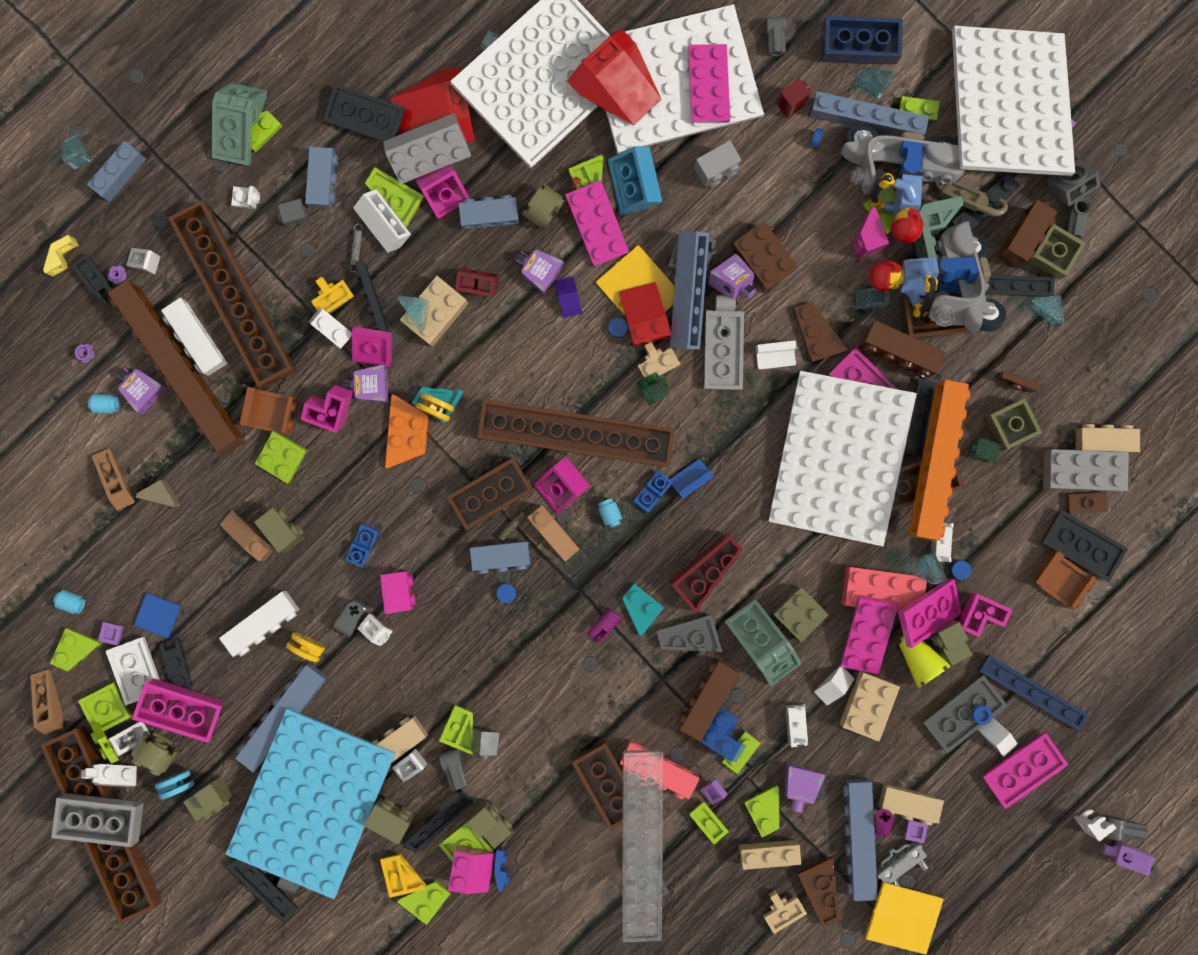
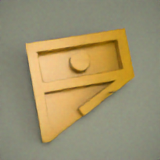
(400, 876)

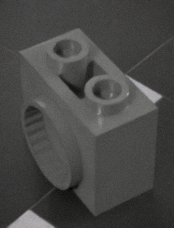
(1073, 188)

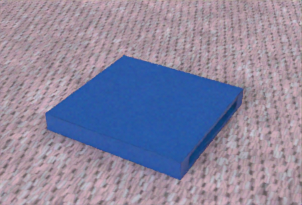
(157, 615)

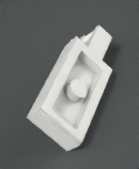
(111, 775)

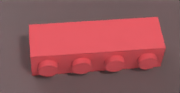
(674, 776)

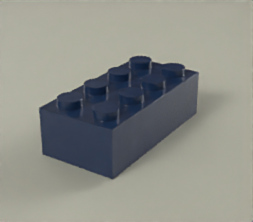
(861, 40)

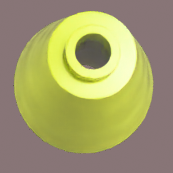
(923, 662)

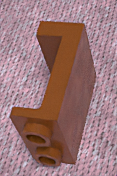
(268, 411)
(1063, 580)

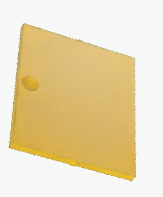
(634, 271)
(904, 918)

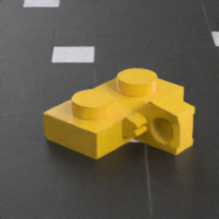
(331, 295)

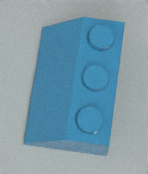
(635, 179)

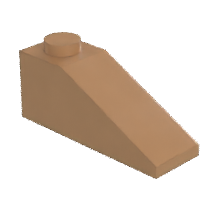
(113, 479)
(553, 533)
(247, 536)
(45, 703)

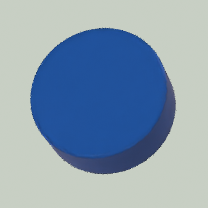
(817, 137)
(618, 327)
(961, 570)
(506, 593)
(981, 714)

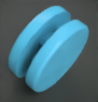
(173, 785)

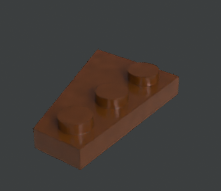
(817, 333)
(821, 890)

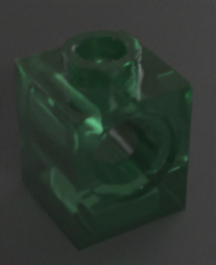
(653, 388)
(985, 450)

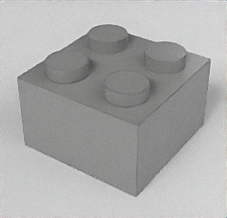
(717, 165)

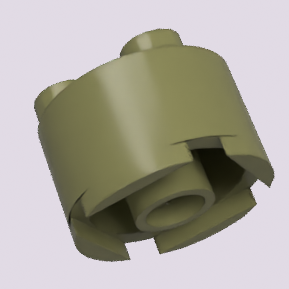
(543, 205)
(154, 753)

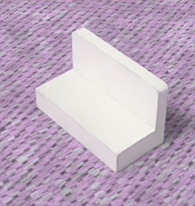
(776, 355)

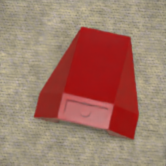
(617, 79)
(434, 100)

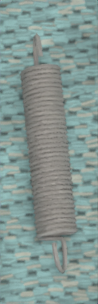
(356, 247)

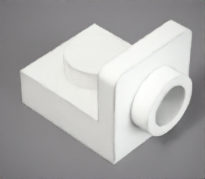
(245, 197)
(374, 630)

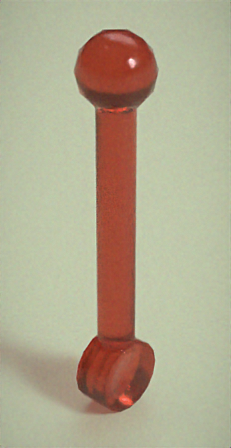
(576, 180)

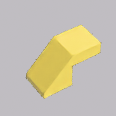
(55, 261)

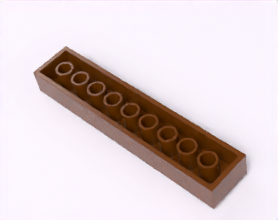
(232, 294)
(176, 367)
(576, 433)
(118, 867)

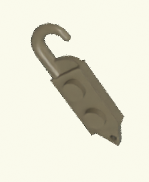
(971, 197)

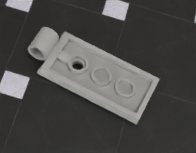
(724, 353)

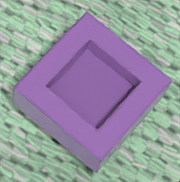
(111, 633)
(713, 792)
(915, 831)

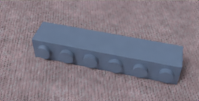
(856, 112)
(689, 289)
(296, 697)
(860, 839)

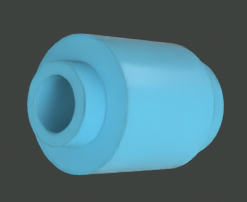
(103, 403)
(610, 513)
(69, 602)

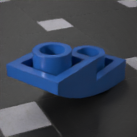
(652, 492)
(362, 545)
(501, 875)

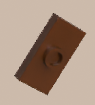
(1017, 382)
(1087, 503)

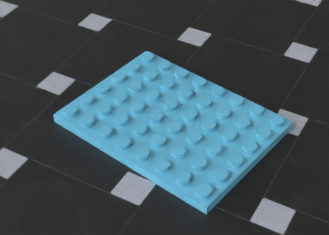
(310, 803)

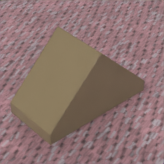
(160, 493)

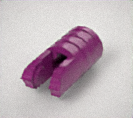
(604, 625)
(883, 823)

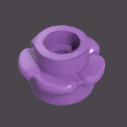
(121, 274)
(84, 348)

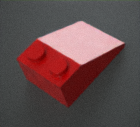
(645, 314)

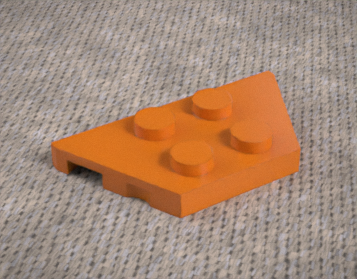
(406, 433)

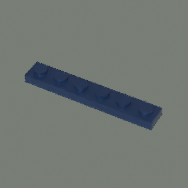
(1033, 692)

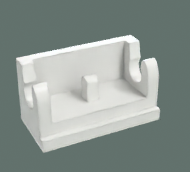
(943, 547)
(796, 725)
(1096, 828)

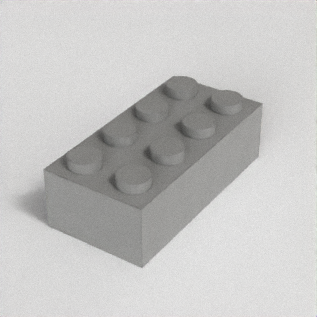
(427, 148)
(1085, 470)
(97, 820)

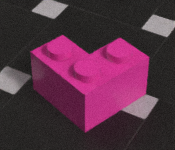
(330, 412)
(979, 610)

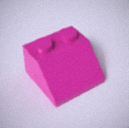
(442, 190)
(870, 236)
(561, 485)
(397, 592)
(471, 870)

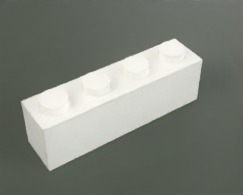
(194, 337)
(259, 623)

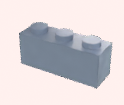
(116, 171)
(321, 178)
(488, 212)
(500, 557)

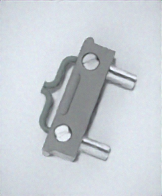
(901, 862)

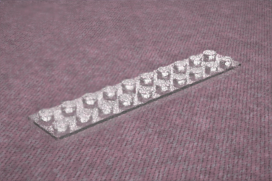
(642, 845)

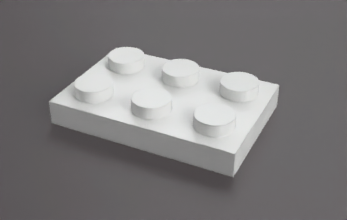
(132, 667)

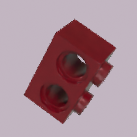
(793, 97)
(477, 282)

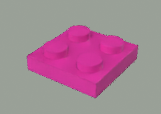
(371, 346)

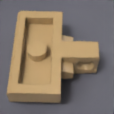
(658, 361)
(783, 912)

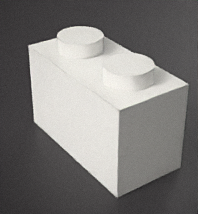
(330, 327)

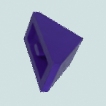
(568, 297)

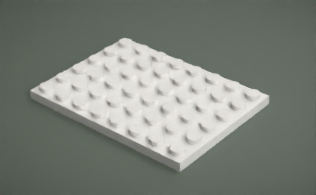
(666, 57)
(524, 76)
(1012, 101)
(842, 457)

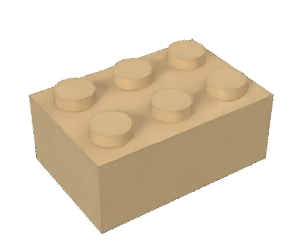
(443, 309)
(869, 706)

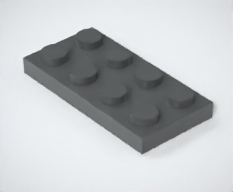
(953, 720)

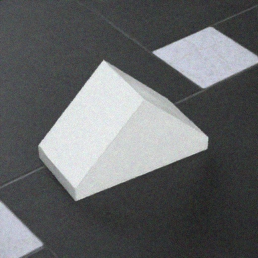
(143, 260)
(834, 686)
(998, 737)
(128, 738)
(410, 765)

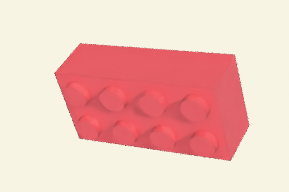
(881, 585)

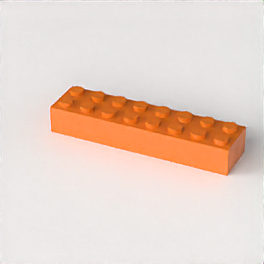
(938, 460)

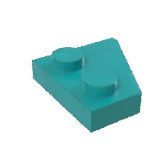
(449, 396)
(641, 608)

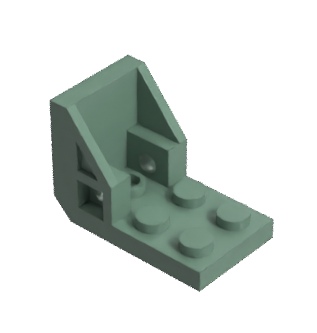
(233, 115)
(935, 218)
(763, 642)

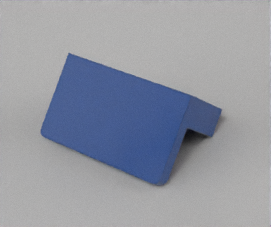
(691, 478)

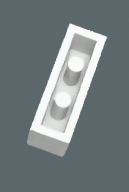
(381, 220)

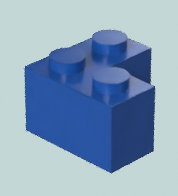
(719, 737)

